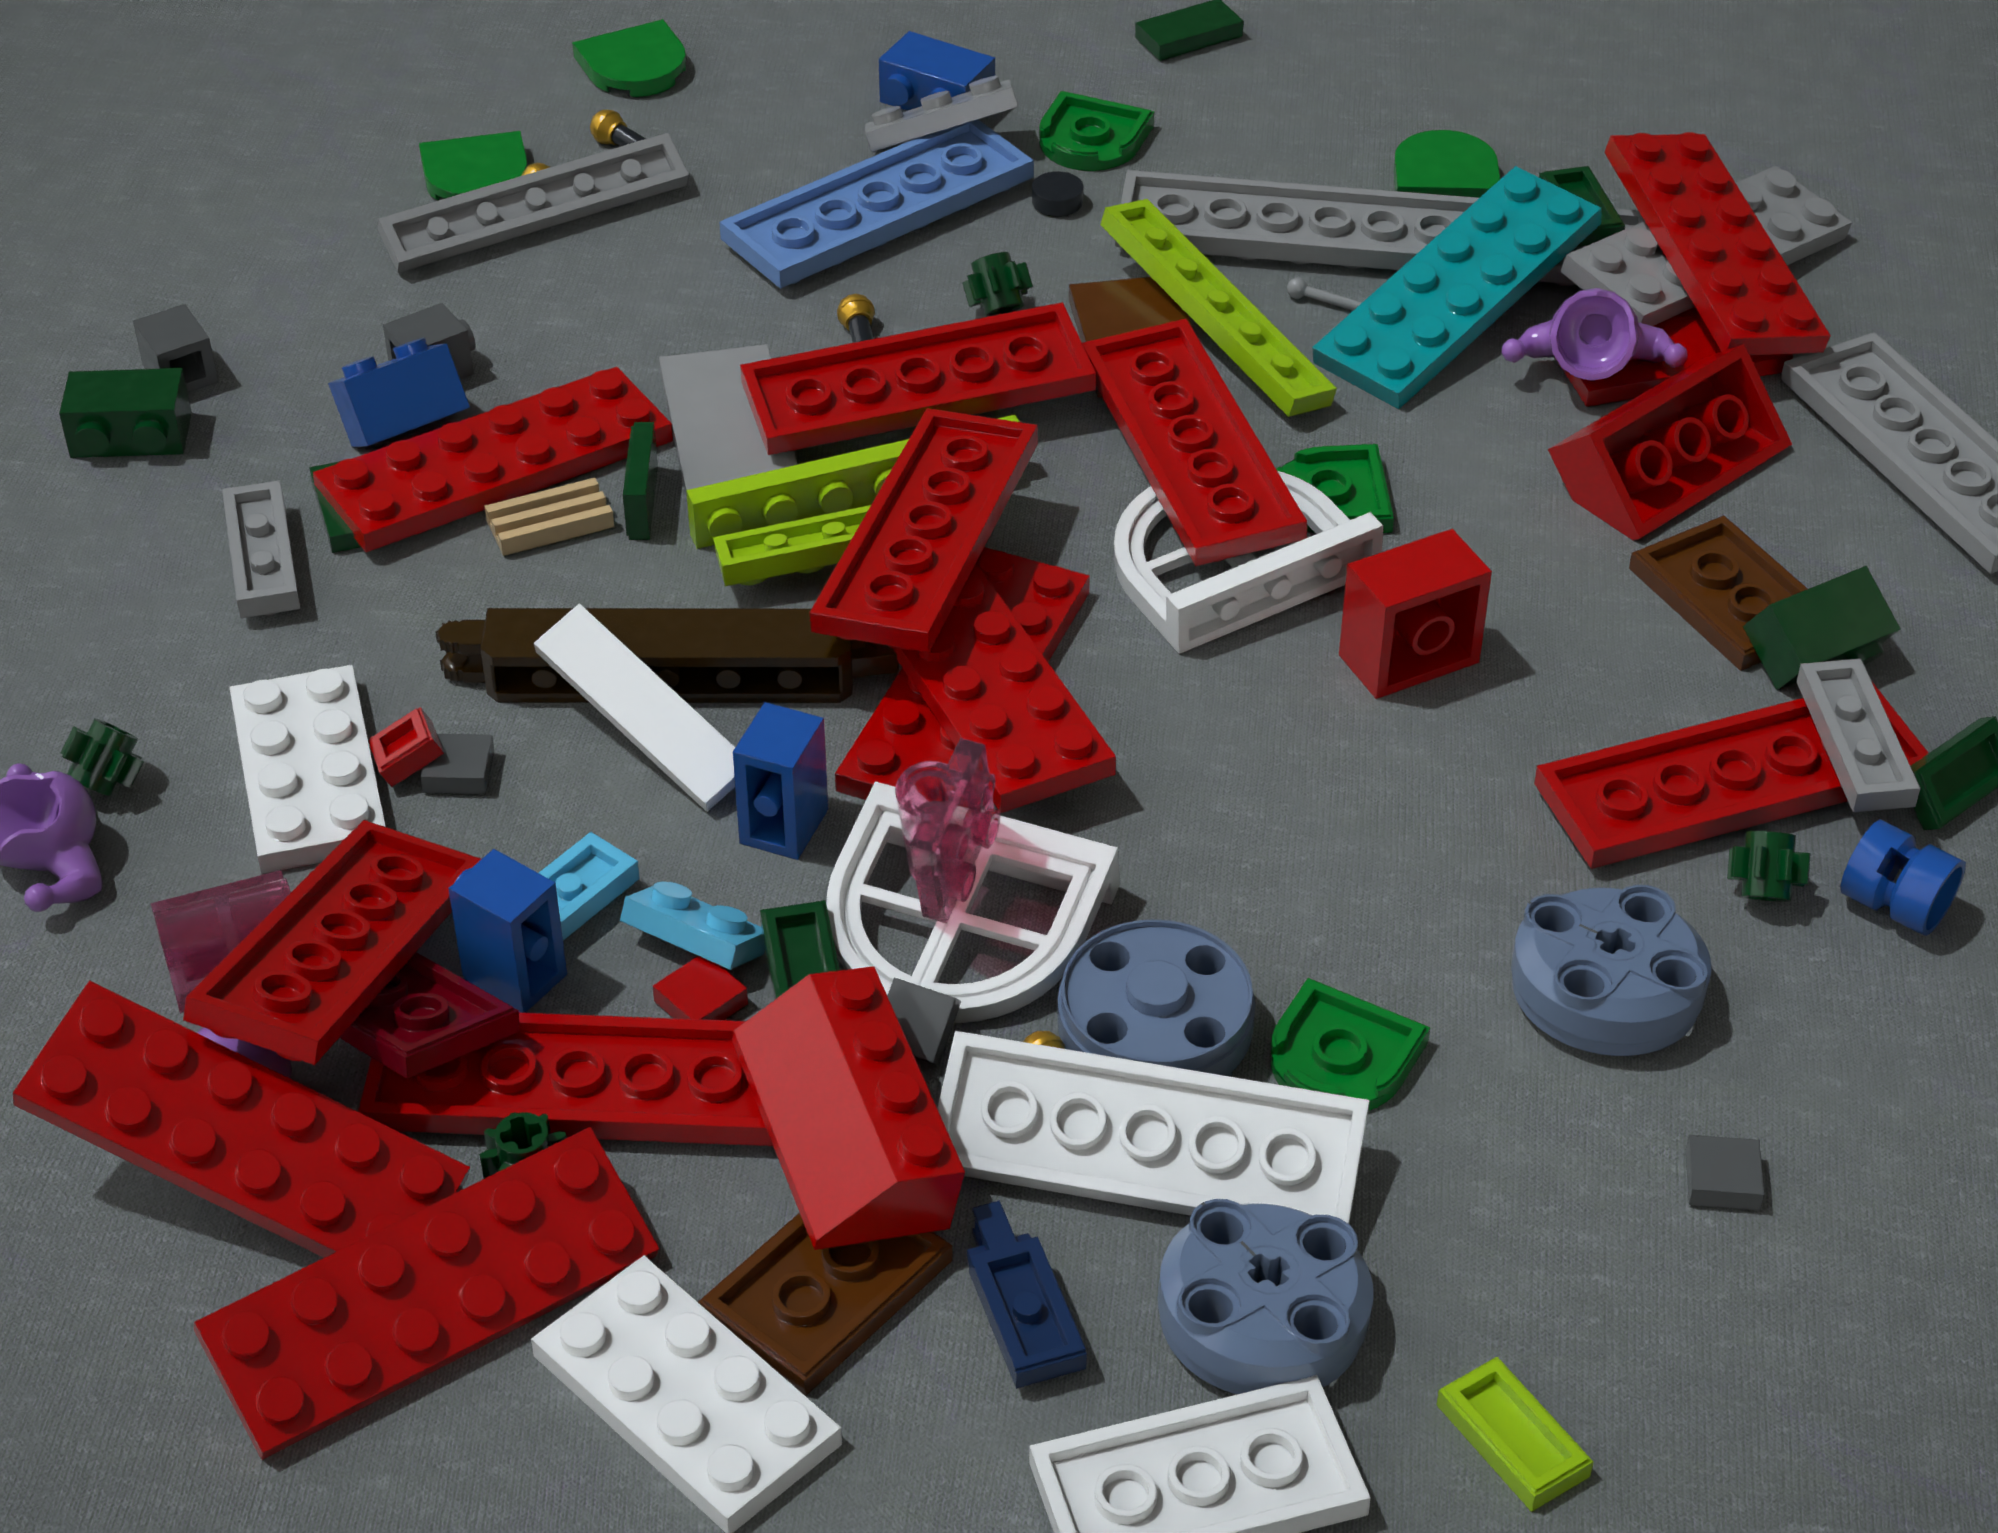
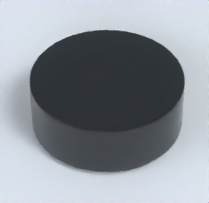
(1057, 193)

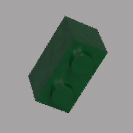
(125, 412)
(1822, 624)

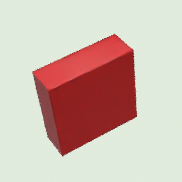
(405, 746)
(700, 992)

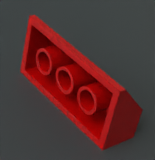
(1672, 444)
(849, 1111)

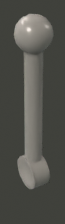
(1298, 288)

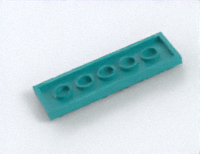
(1456, 287)

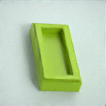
(1514, 1433)

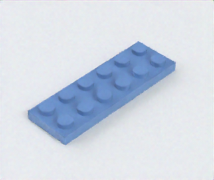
(875, 201)

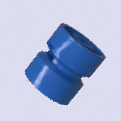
(1921, 891)

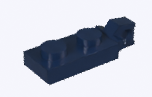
(1022, 1301)

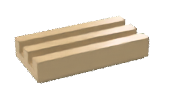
(549, 516)

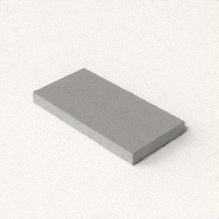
(713, 418)

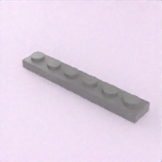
(532, 202)

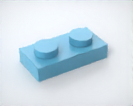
(589, 879)
(703, 929)

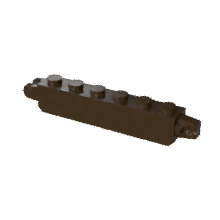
(695, 651)

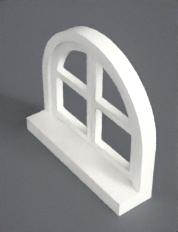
(1254, 585)
(1021, 850)

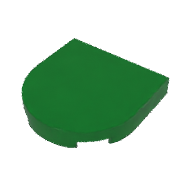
(633, 59)
(1092, 132)
(471, 162)
(1445, 164)
(1349, 477)
(1344, 1045)

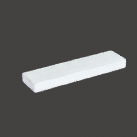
(640, 705)

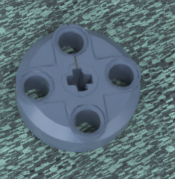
(1610, 969)
(1158, 997)
(1264, 1295)

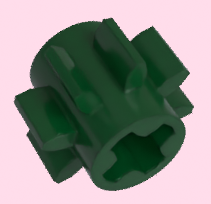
(997, 284)
(102, 756)
(1768, 866)
(516, 1139)

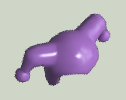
(1595, 337)
(49, 828)

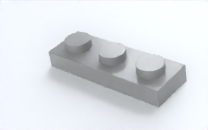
(939, 113)
(260, 549)
(1857, 735)

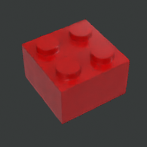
(1414, 613)

